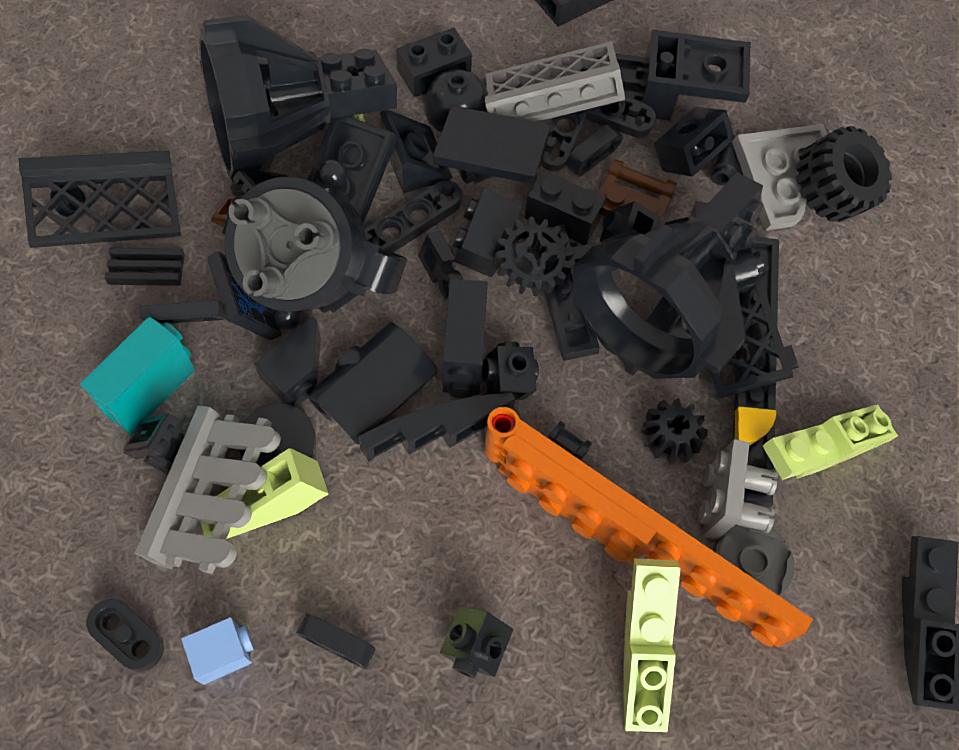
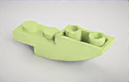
(829, 443)
(648, 645)

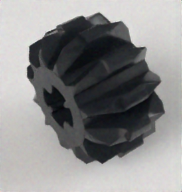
(662, 437)

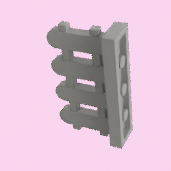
(187, 488)

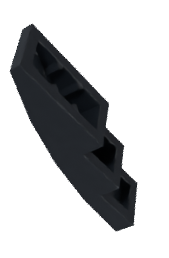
(451, 420)

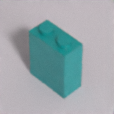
(139, 374)

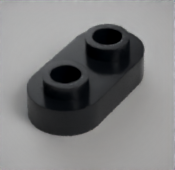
(126, 636)

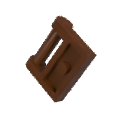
(619, 195)

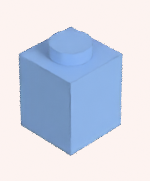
(218, 650)

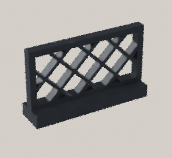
(90, 171)

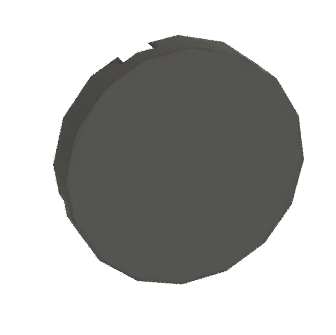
(741, 549)

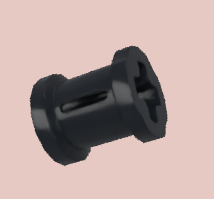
(569, 441)

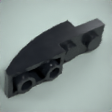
(930, 625)

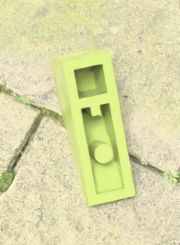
(289, 488)

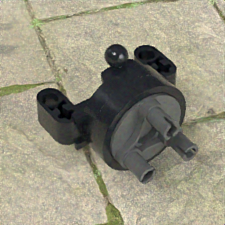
(304, 246)

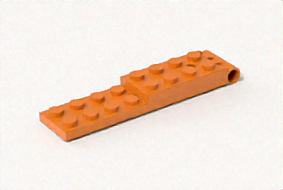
(632, 528)

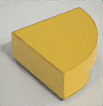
(753, 423)

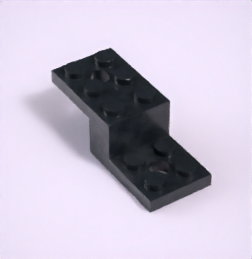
(680, 66)

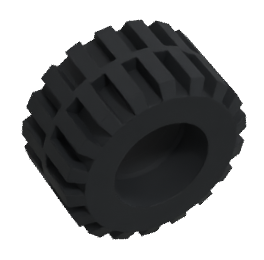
(843, 174)

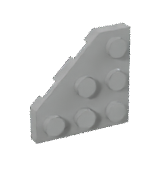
(772, 161)

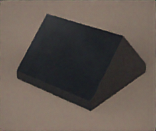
(413, 152)

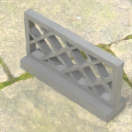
(564, 94)

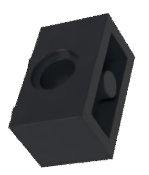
(694, 141)

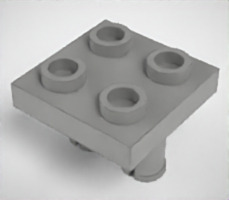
(726, 486)

